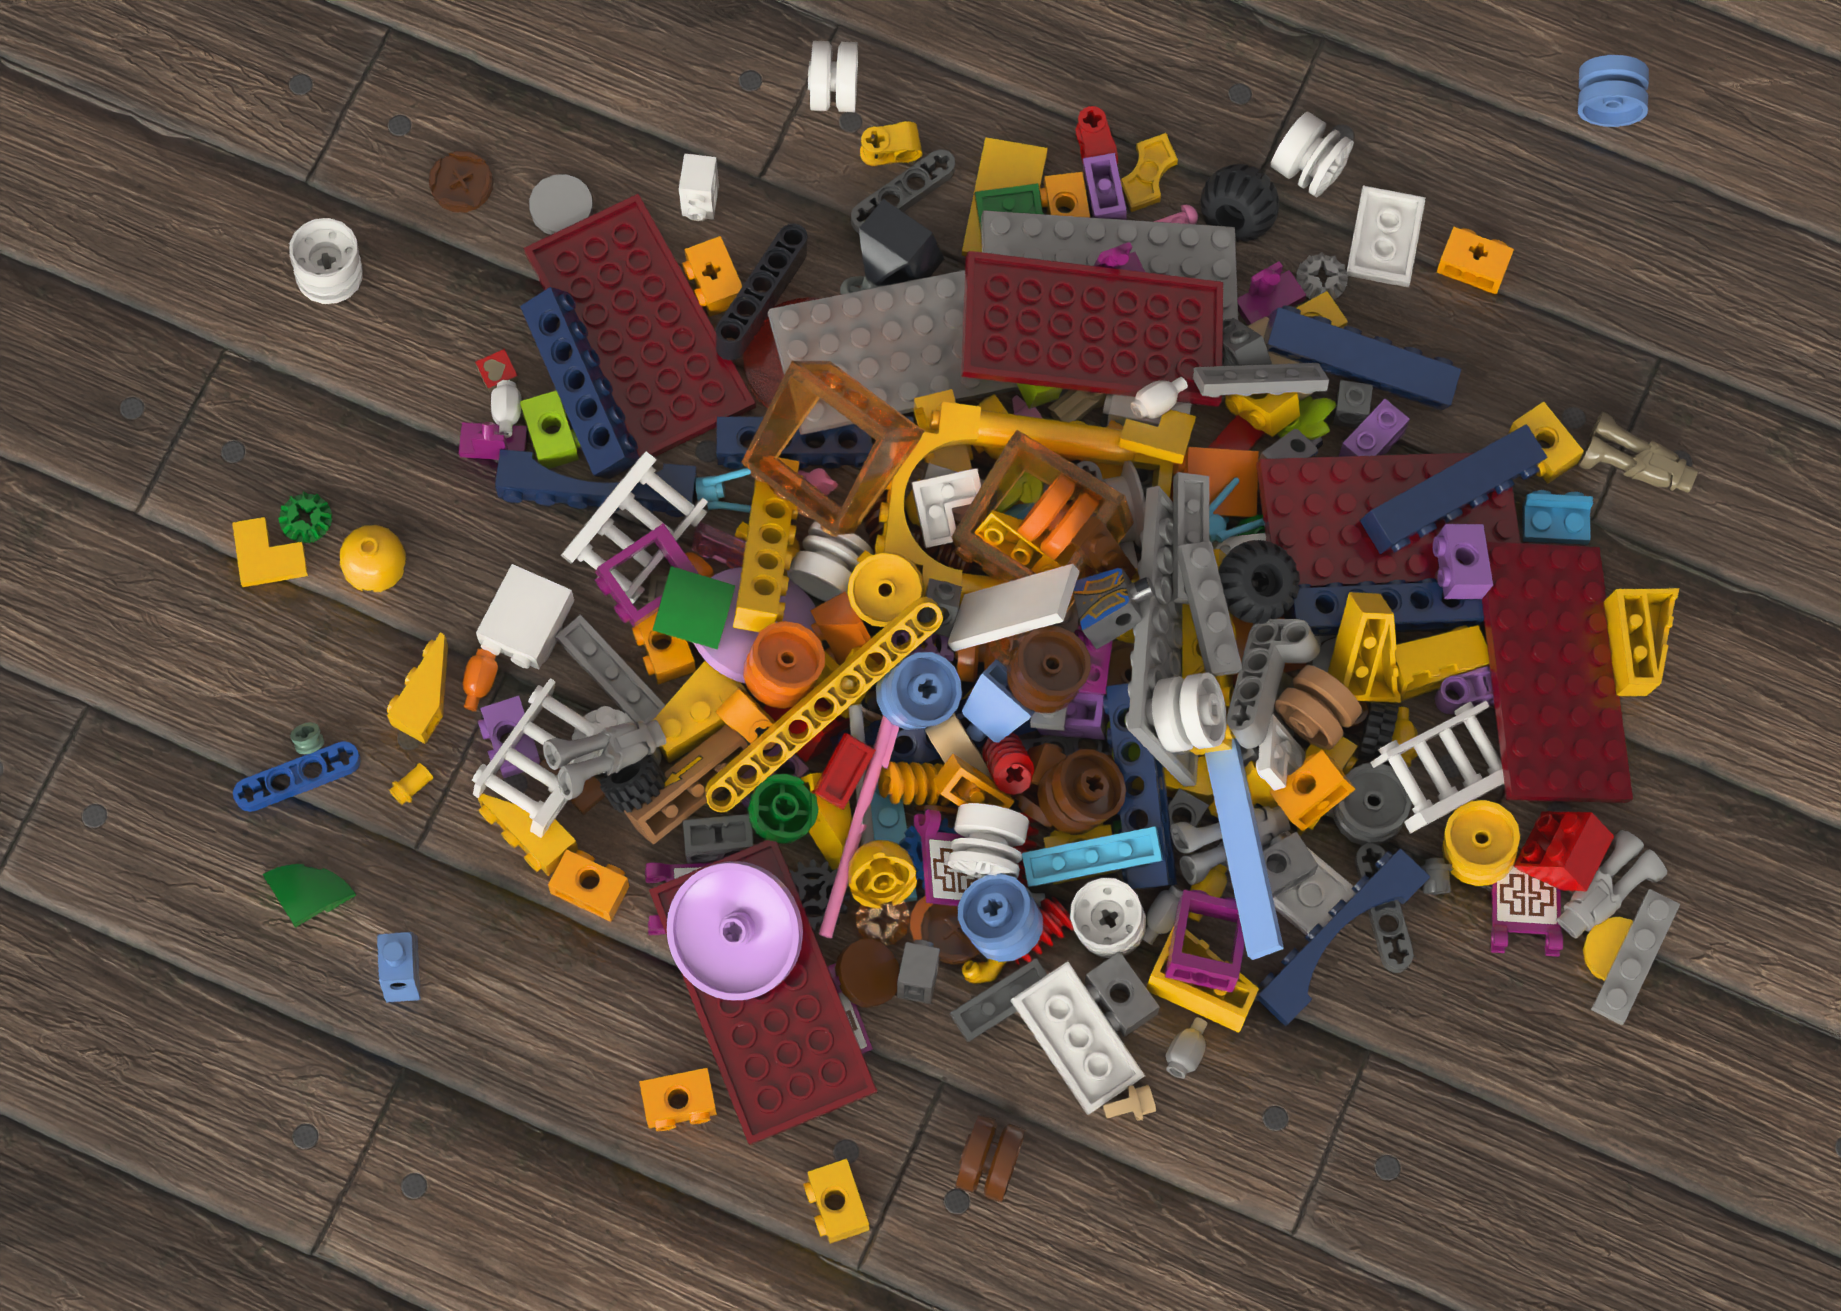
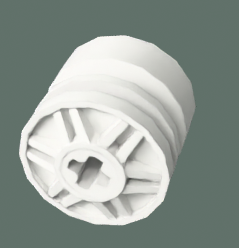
(1316, 157)
(321, 246)
(826, 563)
(988, 840)
(1106, 898)

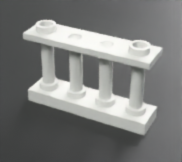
(624, 499)
(1449, 797)
(541, 813)

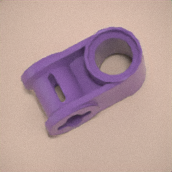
(1470, 686)

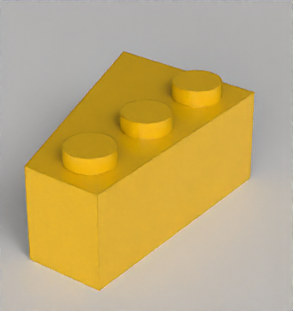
(950, 457)
(1638, 637)
(1431, 660)
(692, 711)
(1217, 1005)

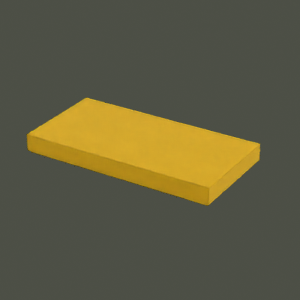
(1003, 166)

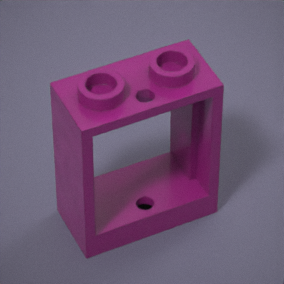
(609, 585)
(1200, 969)

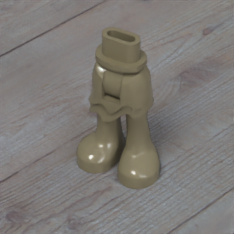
(1651, 464)

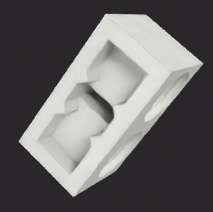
(698, 187)

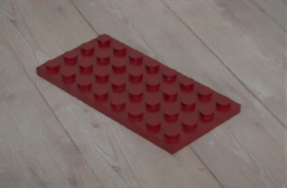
(643, 325)
(1088, 326)
(1317, 507)
(1554, 675)
(789, 1048)

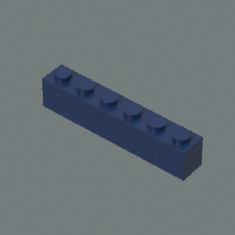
(1361, 358)
(1453, 489)

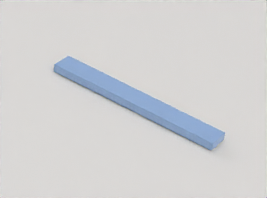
(1244, 852)

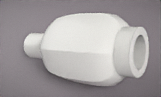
(1157, 398)
(506, 406)

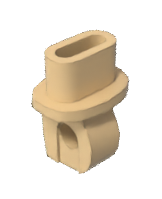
(1139, 1101)

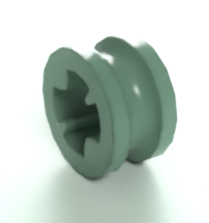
(307, 738)

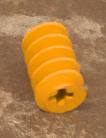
(909, 782)

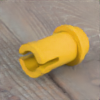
(410, 784)

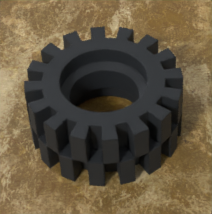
(1377, 729)
(633, 784)

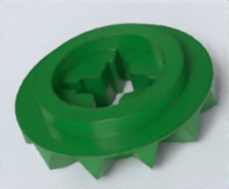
(301, 531)

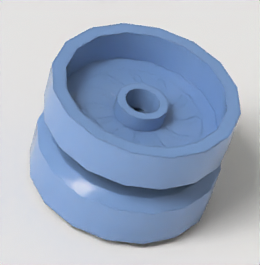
(1613, 90)
(937, 694)
(1000, 917)

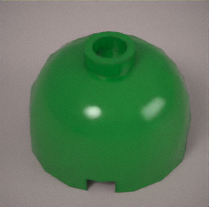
(782, 809)

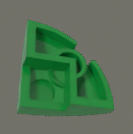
(307, 890)

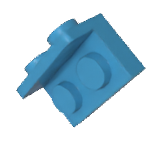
(1557, 518)

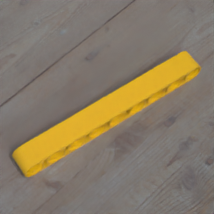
(817, 720)

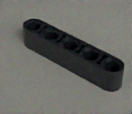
(755, 303)

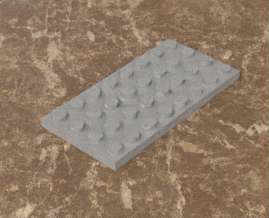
(1161, 247)
(889, 339)
(1158, 636)

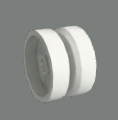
(833, 76)
(1189, 712)

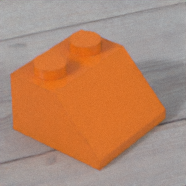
(841, 628)

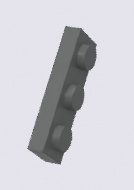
(994, 1003)

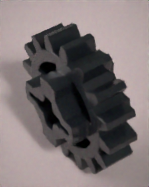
(822, 886)

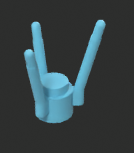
(713, 488)
(1217, 523)

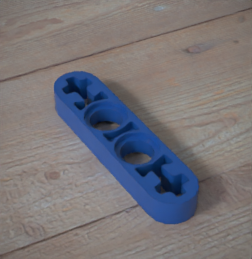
(298, 782)

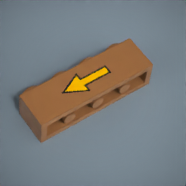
(686, 785)

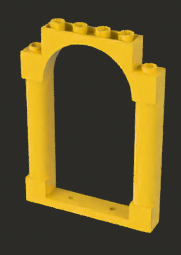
(972, 426)

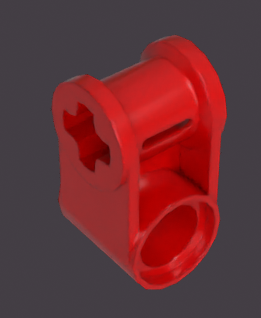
(1094, 133)

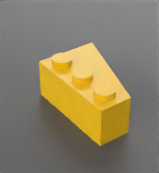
(1366, 649)

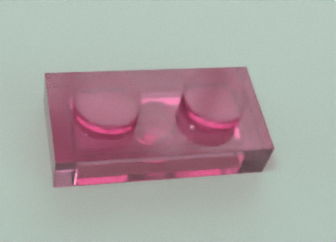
(718, 545)

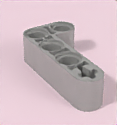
(1263, 664)

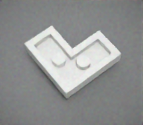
(935, 501)
(1278, 755)

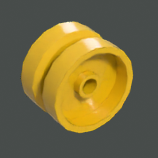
(874, 572)
(1481, 842)

